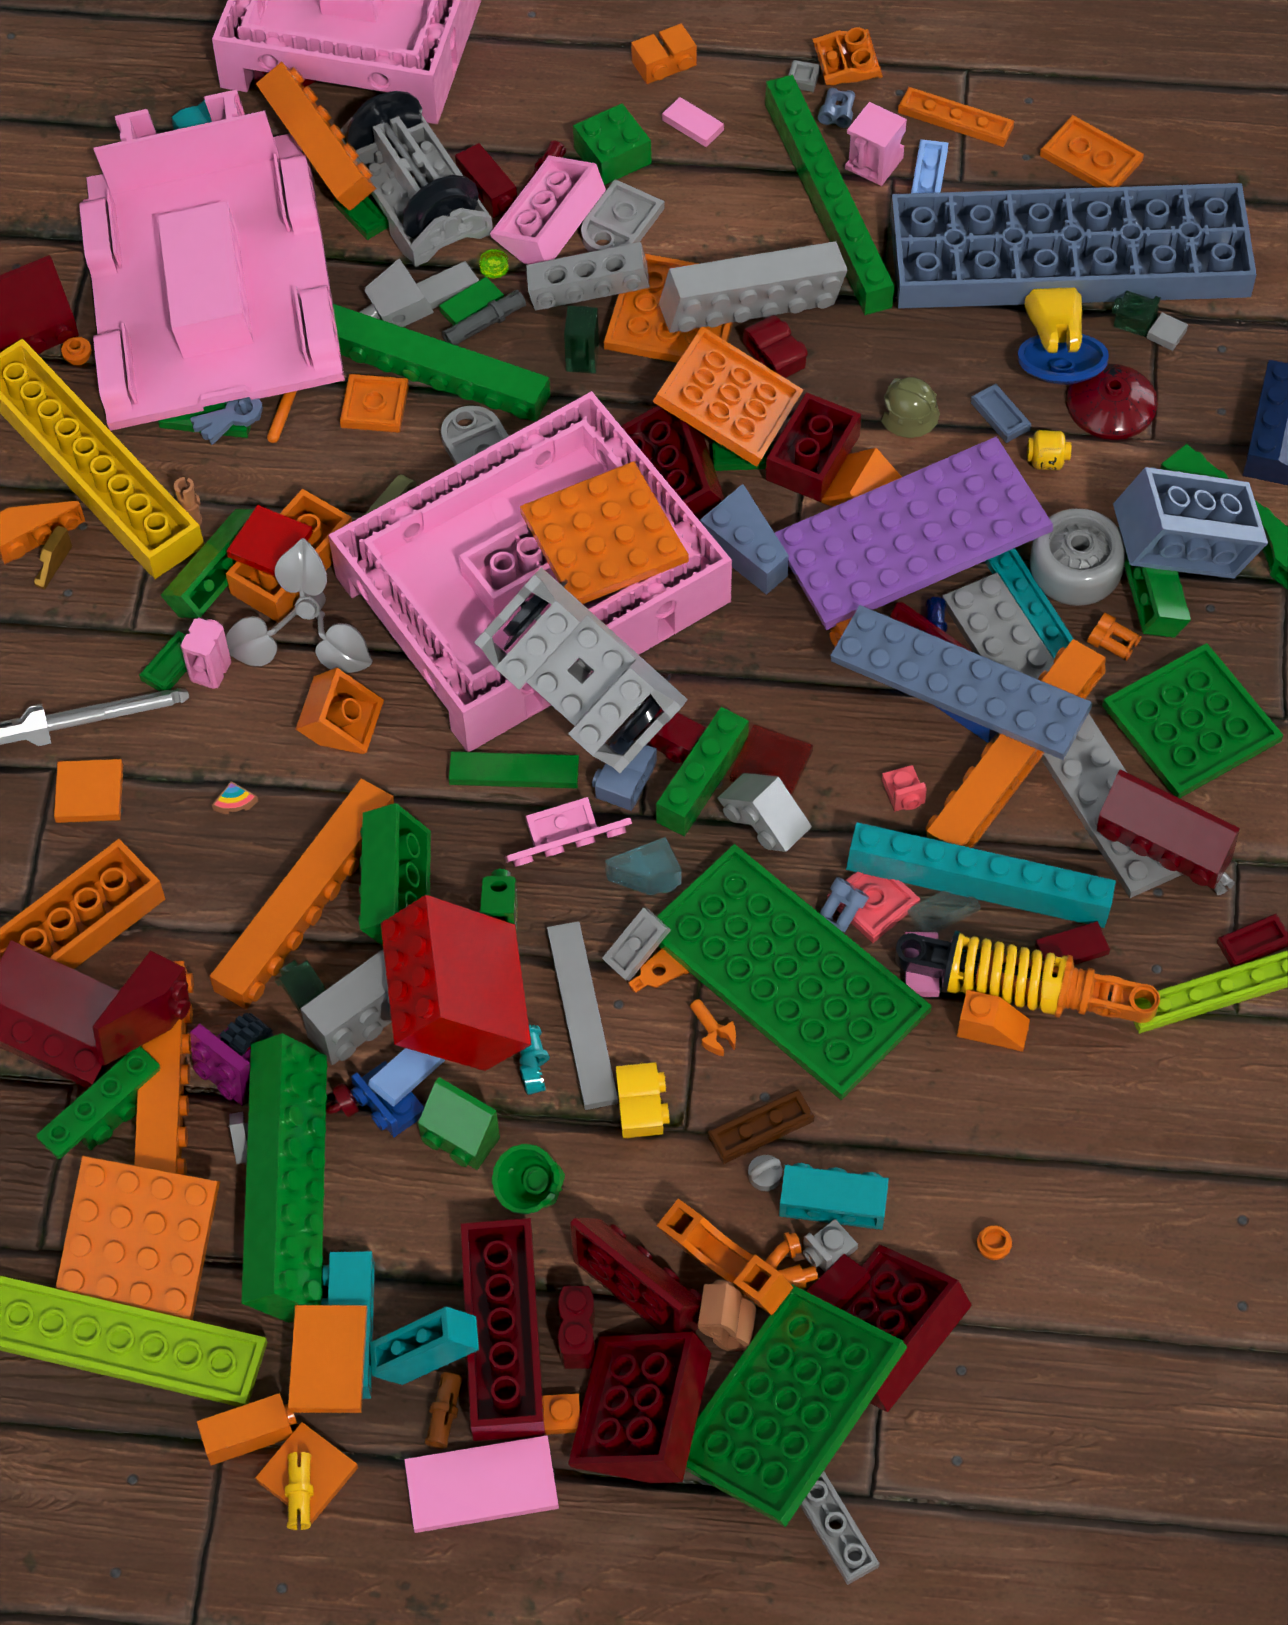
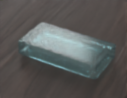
(942, 911)

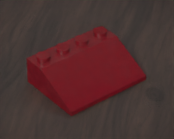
(35, 307)
(679, 457)
(50, 1013)
(634, 1276)
(911, 1305)
(641, 1406)

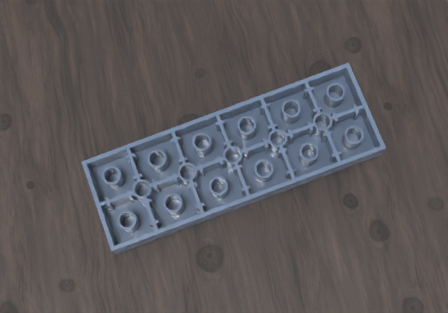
(1099, 240)

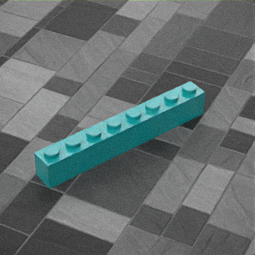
(981, 875)

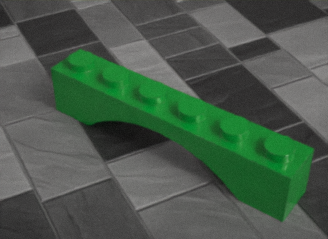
(1276, 551)

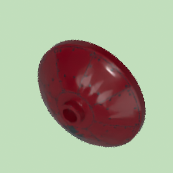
(1113, 412)

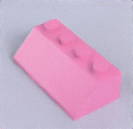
(549, 209)

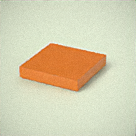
(374, 403)
(88, 791)
(328, 1468)

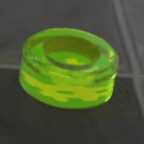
(494, 263)

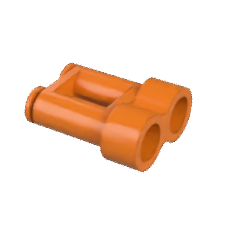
(1105, 629)

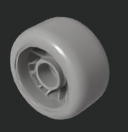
(1079, 558)

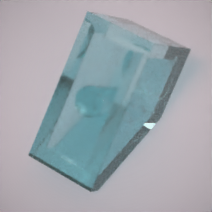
(646, 868)

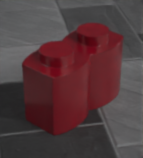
(775, 347)
(576, 1327)

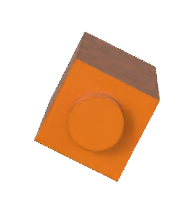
(246, 1428)

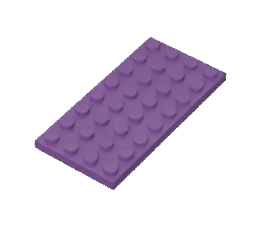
(913, 532)

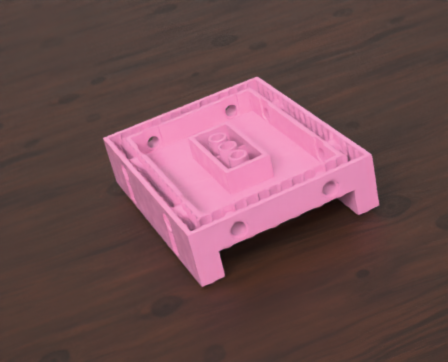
(348, 43)
(459, 552)

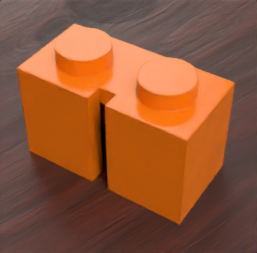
(658, 61)

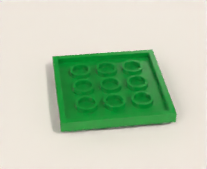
(1192, 720)

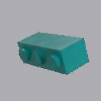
(833, 1195)
(424, 1345)

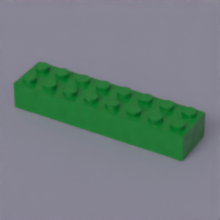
(284, 1177)

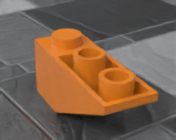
(31, 526)

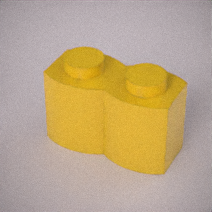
(640, 1100)

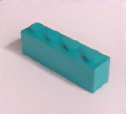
(352, 1282)

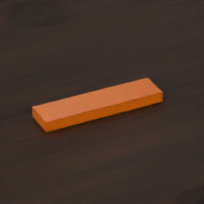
(956, 116)

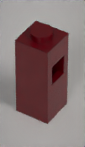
(494, 186)

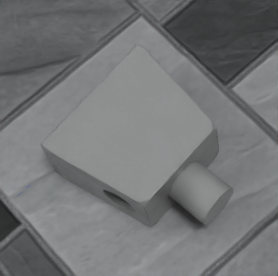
(396, 297)

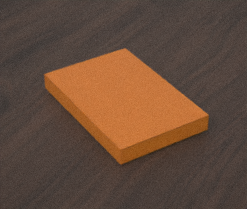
(1091, 154)
(328, 1359)

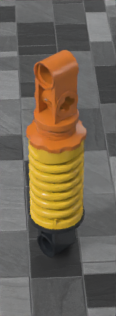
(1024, 977)

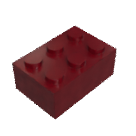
(813, 447)

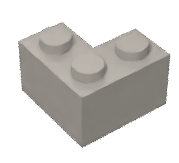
(768, 808)

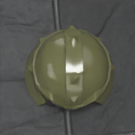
(910, 408)

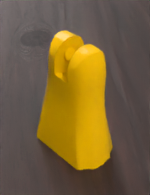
(1056, 317)

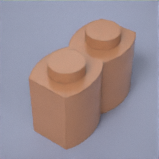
(726, 1316)

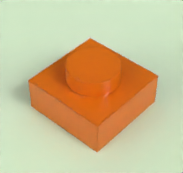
(561, 1413)

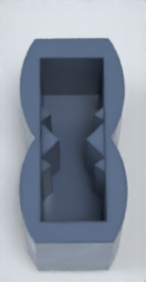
(625, 787)

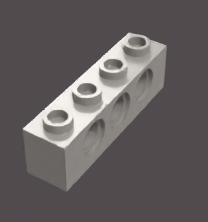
(587, 276)

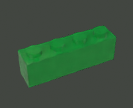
(206, 572)
(1158, 600)
(702, 771)

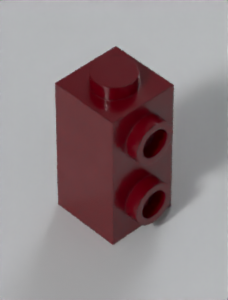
(676, 737)

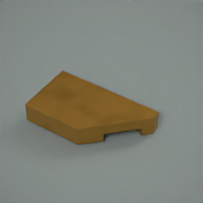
(53, 555)

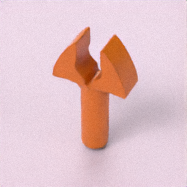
(713, 1028)

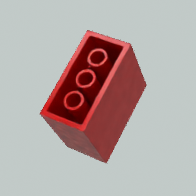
(455, 983)

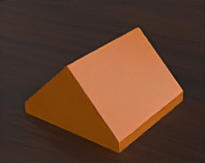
(859, 475)

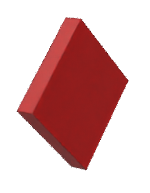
(266, 539)

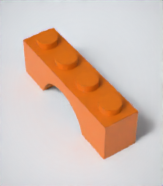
(724, 1257)

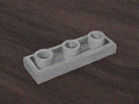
(844, 1545)

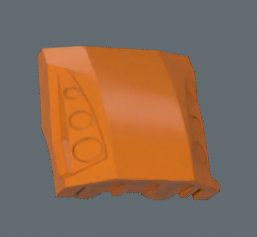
(847, 56)

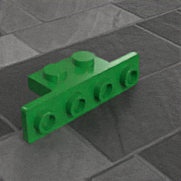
(101, 1106)

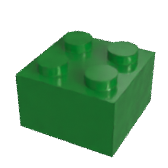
(613, 143)

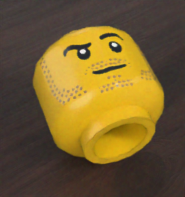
(1048, 450)

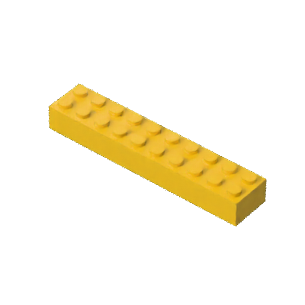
(94, 463)

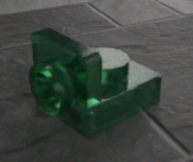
(300, 983)

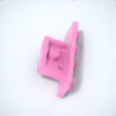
(562, 826)

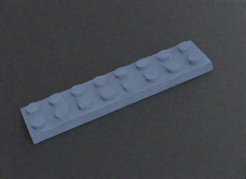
(961, 682)

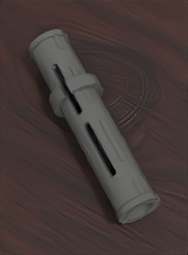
(494, 312)

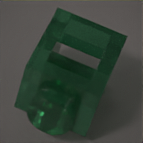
(1135, 313)

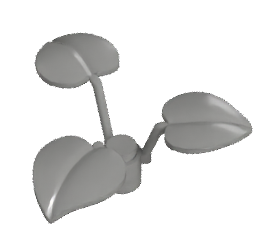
(300, 572)

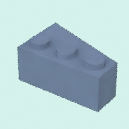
(748, 540)

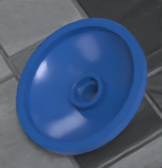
(1063, 367)

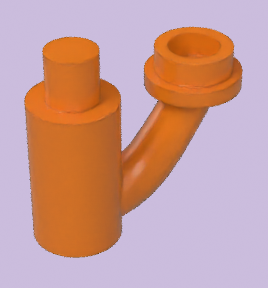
(794, 1274)

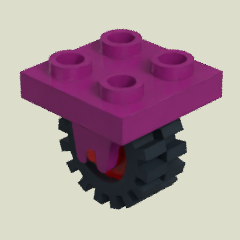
(227, 1056)

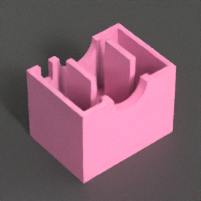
(875, 143)

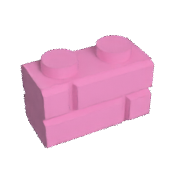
(206, 653)

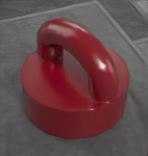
(343, 1101)

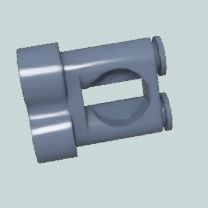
(836, 114)
(847, 894)

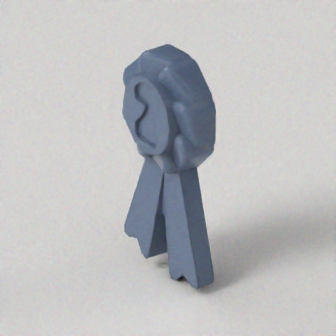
(237, 412)

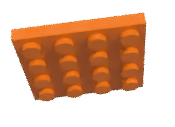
(638, 322)
(728, 396)
(604, 533)
(138, 1236)

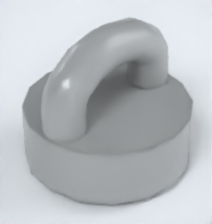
(765, 1172)

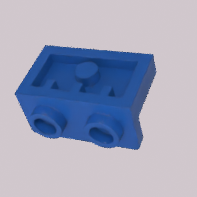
(384, 1115)

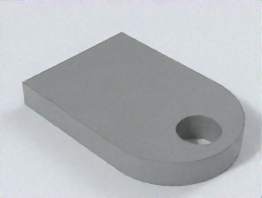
(620, 217)
(469, 440)

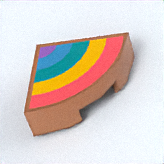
(234, 799)

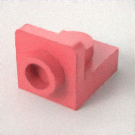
(904, 788)

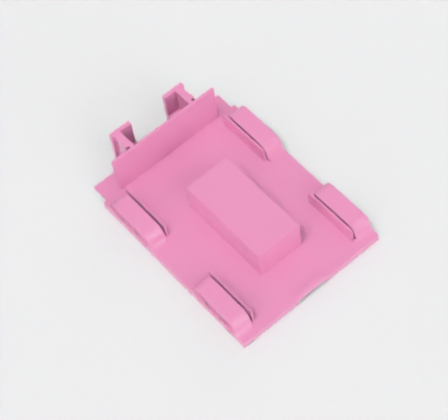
(205, 267)

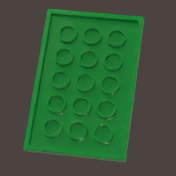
(790, 1404)

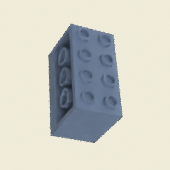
(1189, 523)

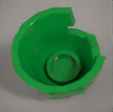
(527, 1179)

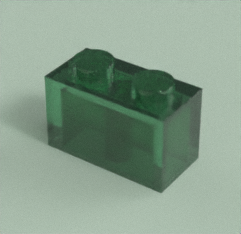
(581, 339)

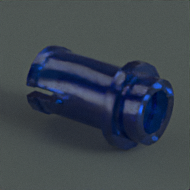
(936, 612)

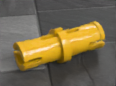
(299, 1491)

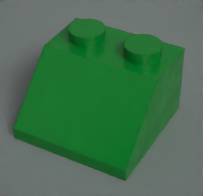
(458, 1125)

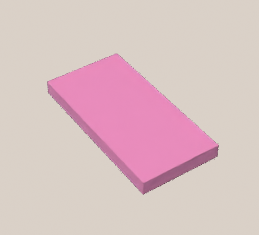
(481, 1484)

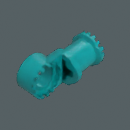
(530, 1060)

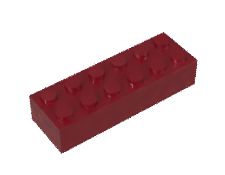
(503, 1297)

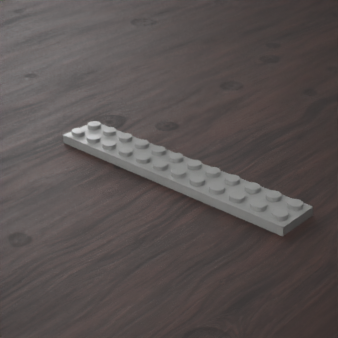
(1002, 633)

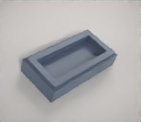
(1001, 413)

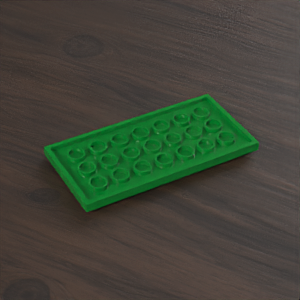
(790, 971)

